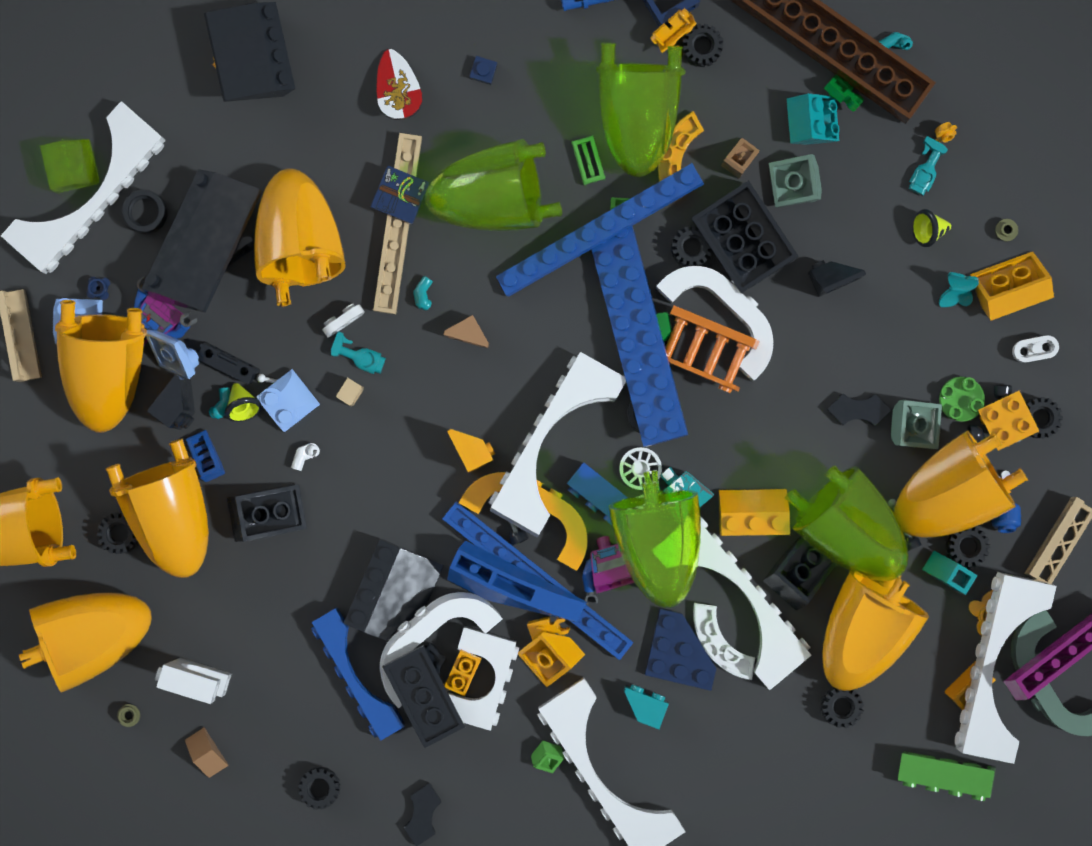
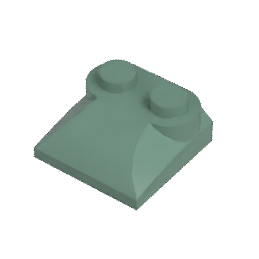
(795, 181)
(916, 424)

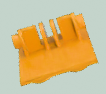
(1008, 419)

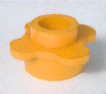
(945, 132)

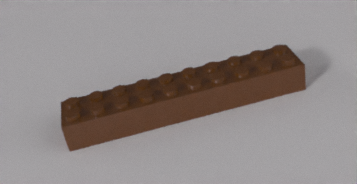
(845, 52)

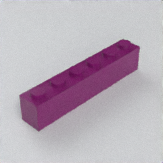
(1051, 661)

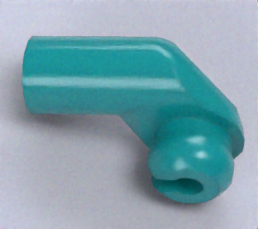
(897, 40)
(420, 295)

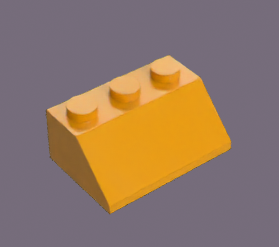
(1013, 285)
(753, 512)

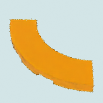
(683, 135)

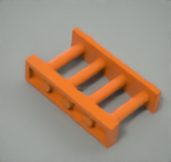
(723, 335)

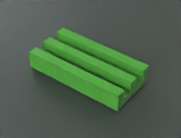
(593, 179)

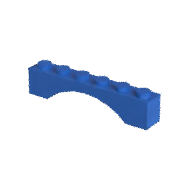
(381, 714)

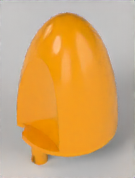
(295, 235)
(99, 363)
(956, 490)
(166, 512)
(32, 525)
(868, 630)
(86, 635)

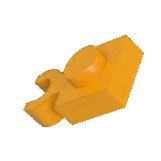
(545, 624)

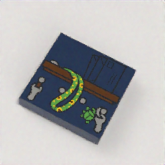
(400, 195)

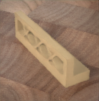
(19, 336)
(1055, 539)

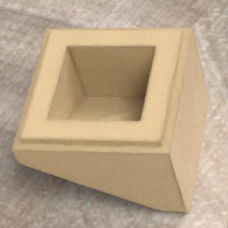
(350, 392)

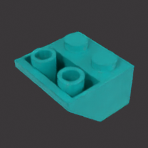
(812, 119)

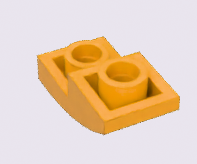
(462, 672)

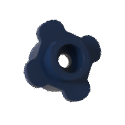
(94, 283)

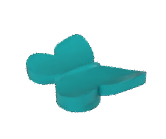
(959, 290)

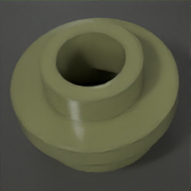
(999, 230)
(123, 720)

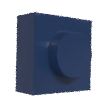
(483, 70)

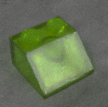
(69, 164)

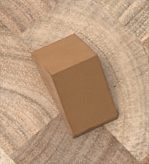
(740, 158)
(468, 332)
(205, 753)

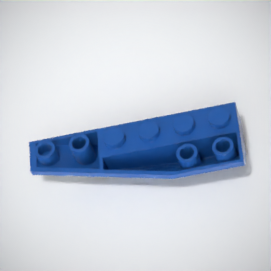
(510, 585)

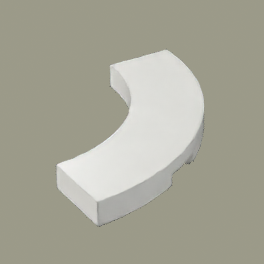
(715, 644)

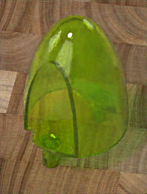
(639, 108)
(492, 190)
(852, 525)
(659, 540)

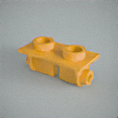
(682, 24)

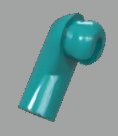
(219, 409)

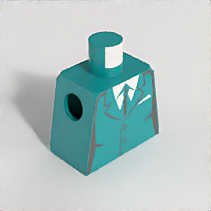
(686, 482)

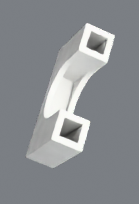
(499, 652)
(193, 680)

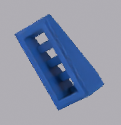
(213, 473)

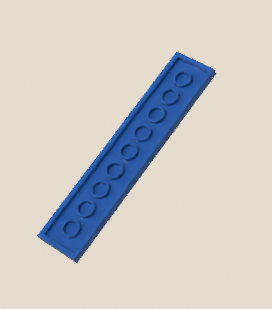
(639, 339)

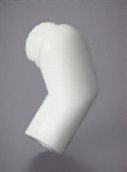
(303, 453)

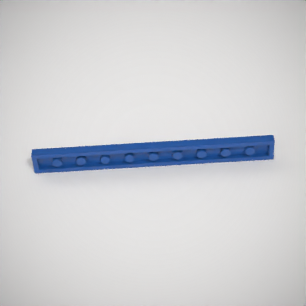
(600, 230)
(490, 541)

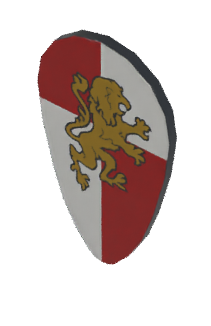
(397, 87)

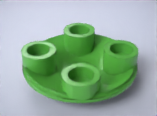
(961, 398)

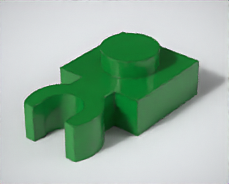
(842, 91)

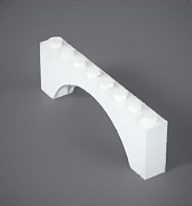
(131, 149)
(519, 497)
(1010, 604)
(779, 648)
(567, 718)

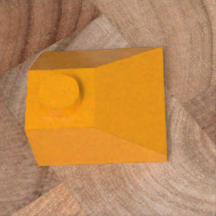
(471, 450)
(551, 656)

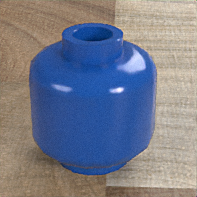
(1008, 521)

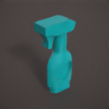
(925, 173)
(363, 358)

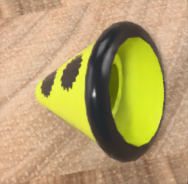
(928, 227)
(241, 405)

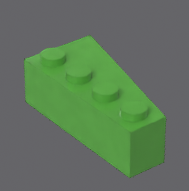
(946, 775)

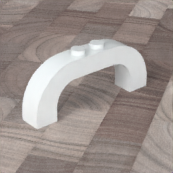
(742, 307)
(428, 620)

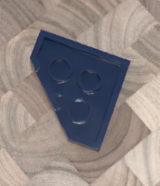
(678, 654)

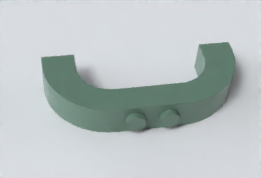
(1022, 651)

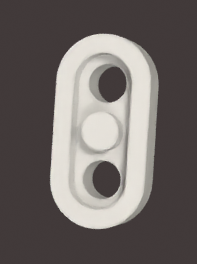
(350, 314)
(1034, 349)

